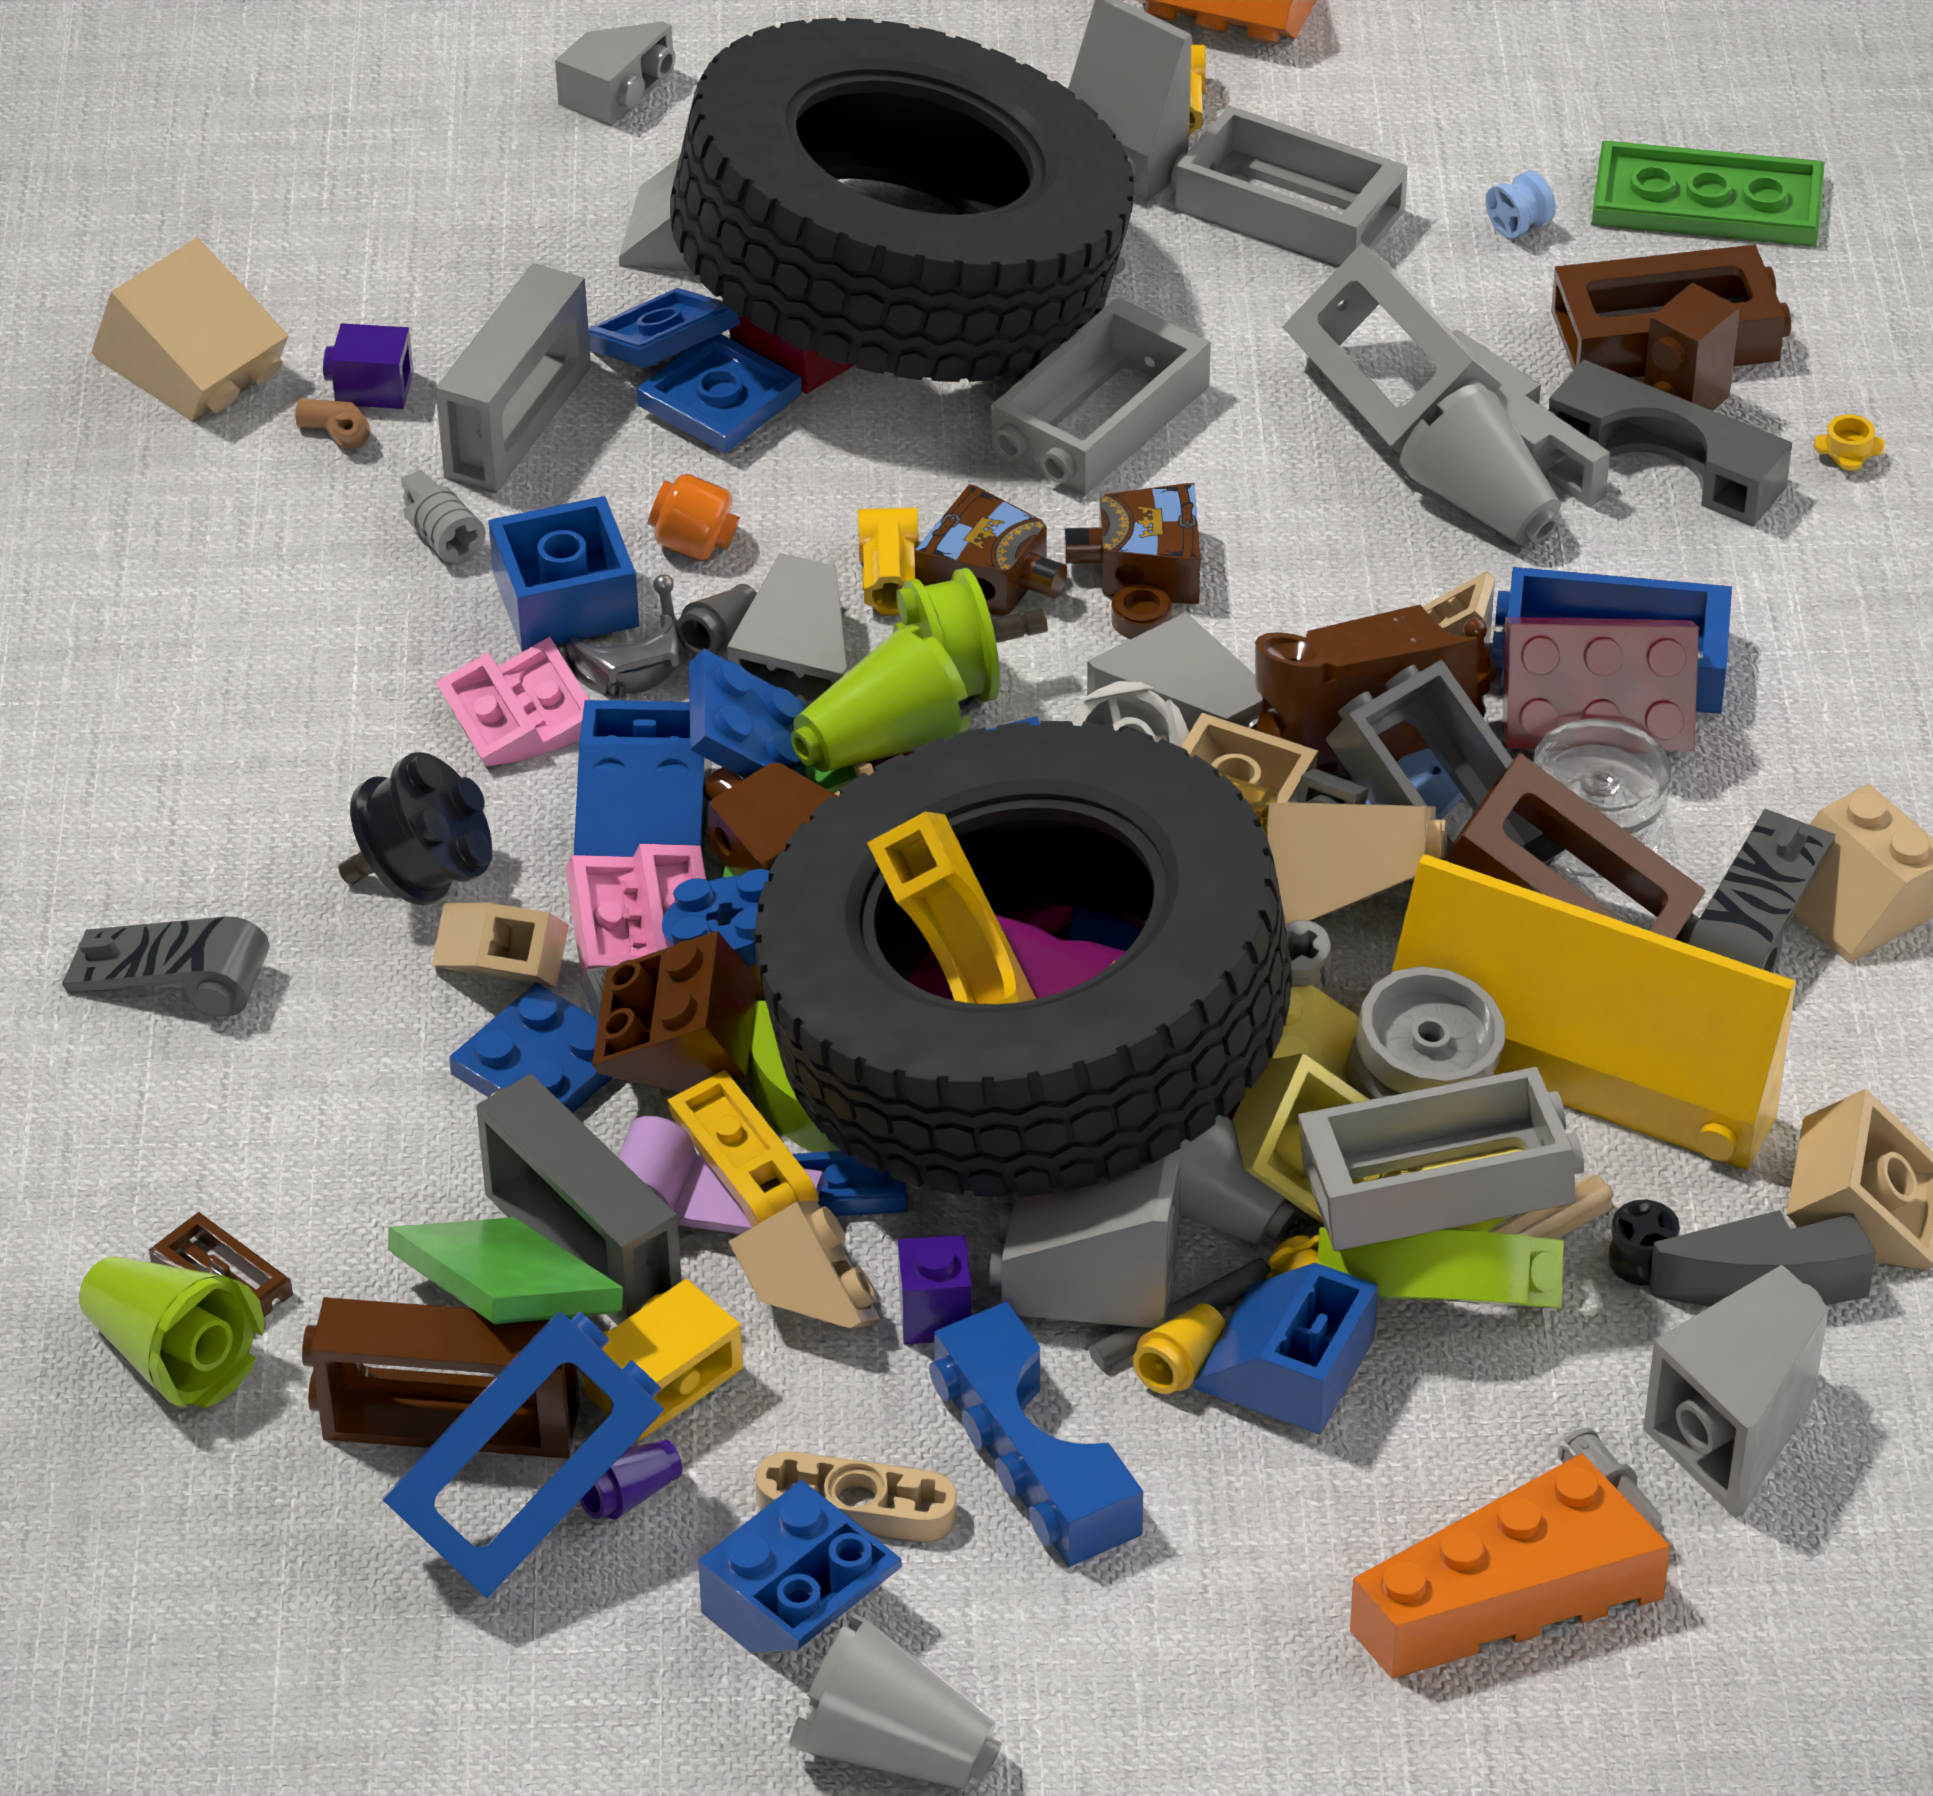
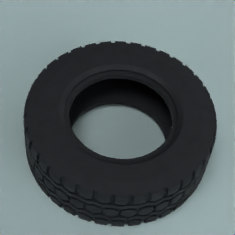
(883, 282)
(1047, 1083)

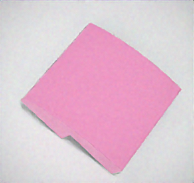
(517, 707)
(624, 899)

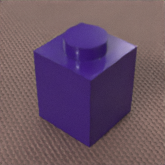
(370, 365)
(932, 1285)

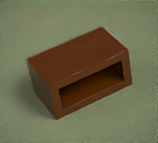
(1693, 347)

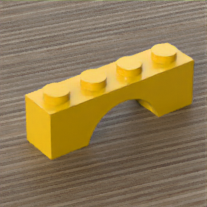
(949, 907)

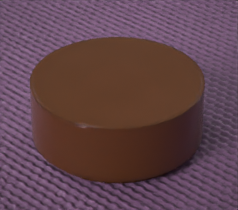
(1139, 609)

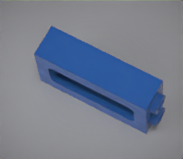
(1597, 596)
(557, 1343)

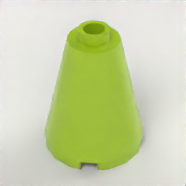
(884, 705)
(175, 1326)

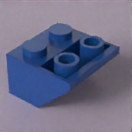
(1293, 1345)
(790, 1572)

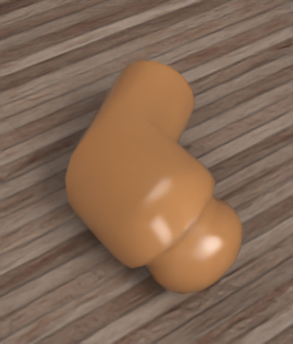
(338, 418)

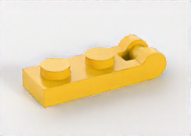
(741, 1147)

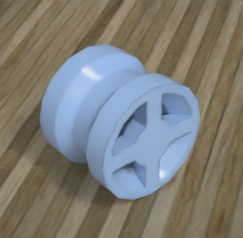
(1520, 204)

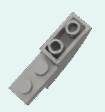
(1559, 449)

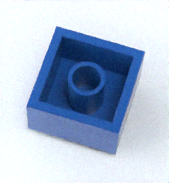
(564, 572)

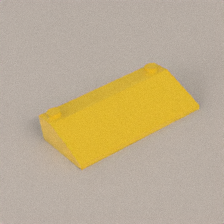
(1612, 1010)

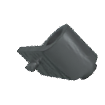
(1761, 891)
(209, 957)

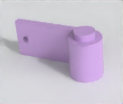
(668, 1163)

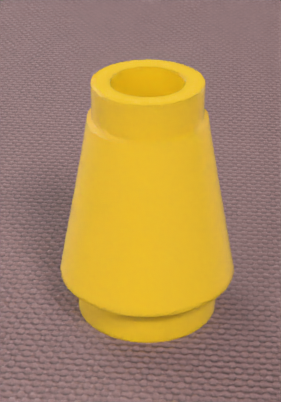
(1177, 1349)

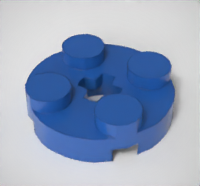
(711, 905)

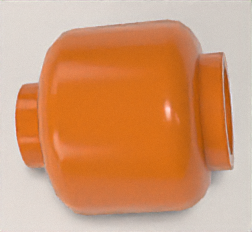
(693, 517)

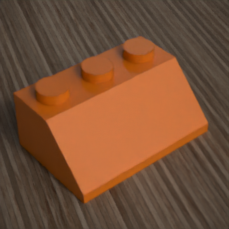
(1263, 18)

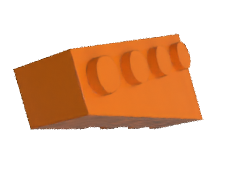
(1508, 1569)

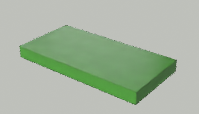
(1708, 193)
(505, 1270)

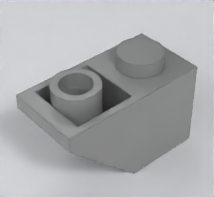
(614, 69)

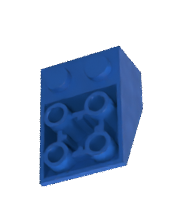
(638, 778)

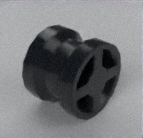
(1634, 1233)

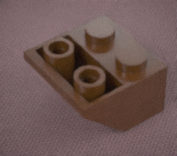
(677, 1015)

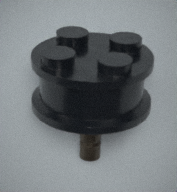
(419, 830)

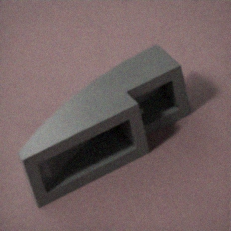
(1722, 1259)

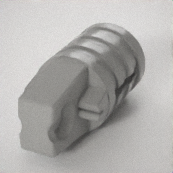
(441, 518)
(1310, 955)

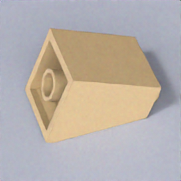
(189, 333)
(1347, 852)

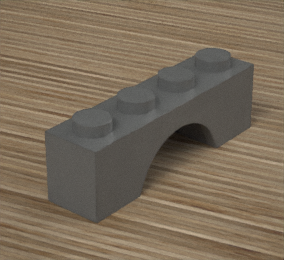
(1735, 463)

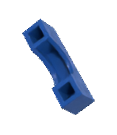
(1073, 1491)

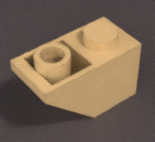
(501, 942)
(801, 1267)

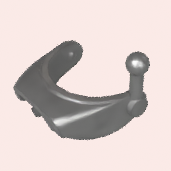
(630, 666)

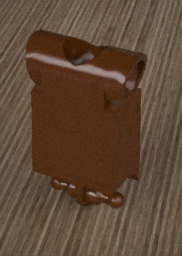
(1318, 674)

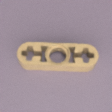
(838, 1474)

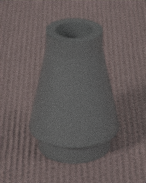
(714, 620)

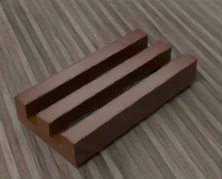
(180, 1252)

